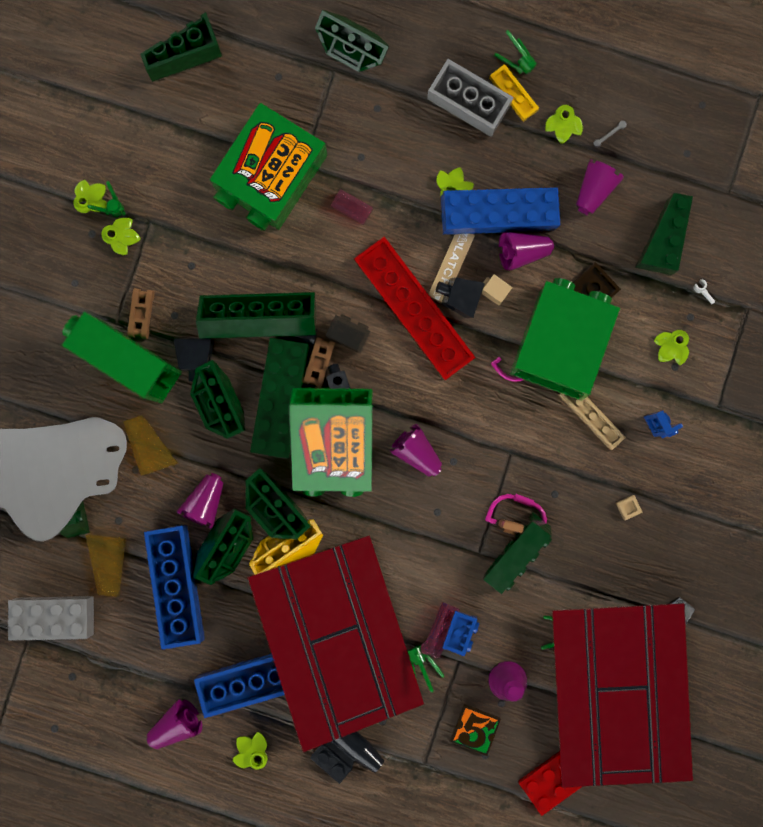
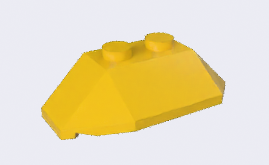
(280, 551)

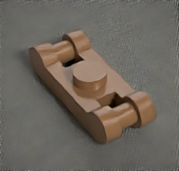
(140, 313)
(319, 363)

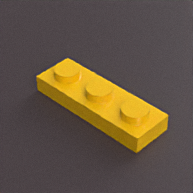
(521, 102)

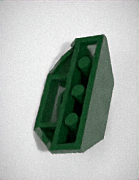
(350, 42)
(217, 401)
(274, 507)
(223, 547)

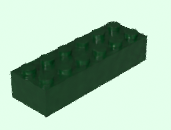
(256, 315)
(283, 371)

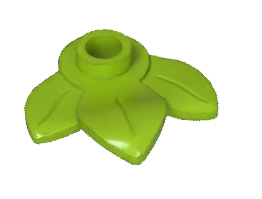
(564, 126)
(453, 181)
(91, 194)
(123, 235)
(670, 348)
(248, 749)

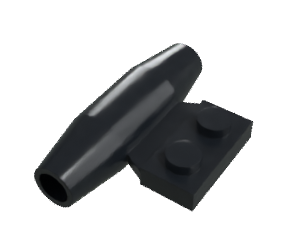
(339, 756)

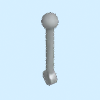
(621, 125)

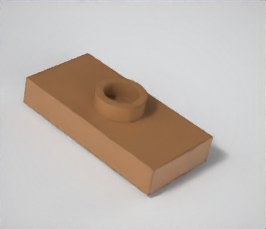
(510, 527)

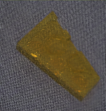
(147, 447)
(107, 562)

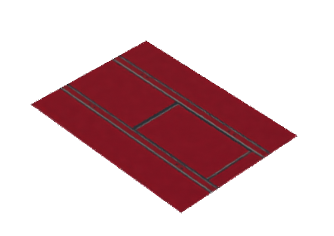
(335, 642)
(622, 695)

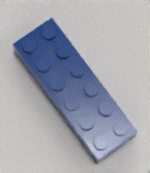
(500, 210)
(174, 587)
(238, 685)

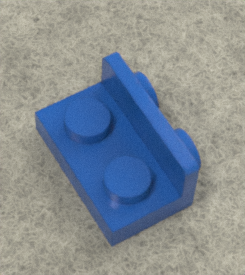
(660, 424)
(460, 633)

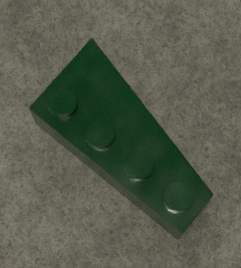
(182, 50)
(667, 239)
(518, 554)

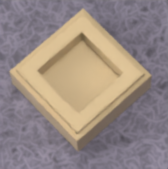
(629, 507)

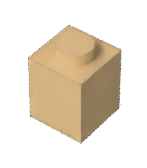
(495, 289)

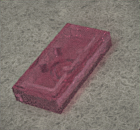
(351, 207)

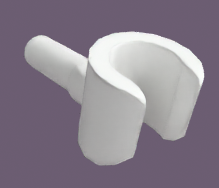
(703, 290)

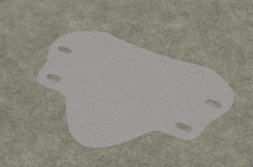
(54, 469)

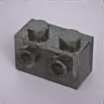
(348, 334)

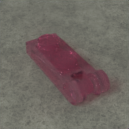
(439, 630)

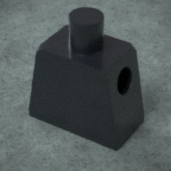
(461, 295)
(193, 353)
(336, 377)

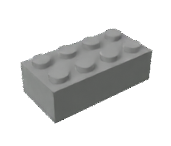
(469, 97)
(51, 618)

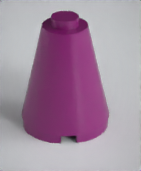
(596, 186)
(523, 249)
(417, 451)
(203, 501)
(508, 681)
(175, 725)

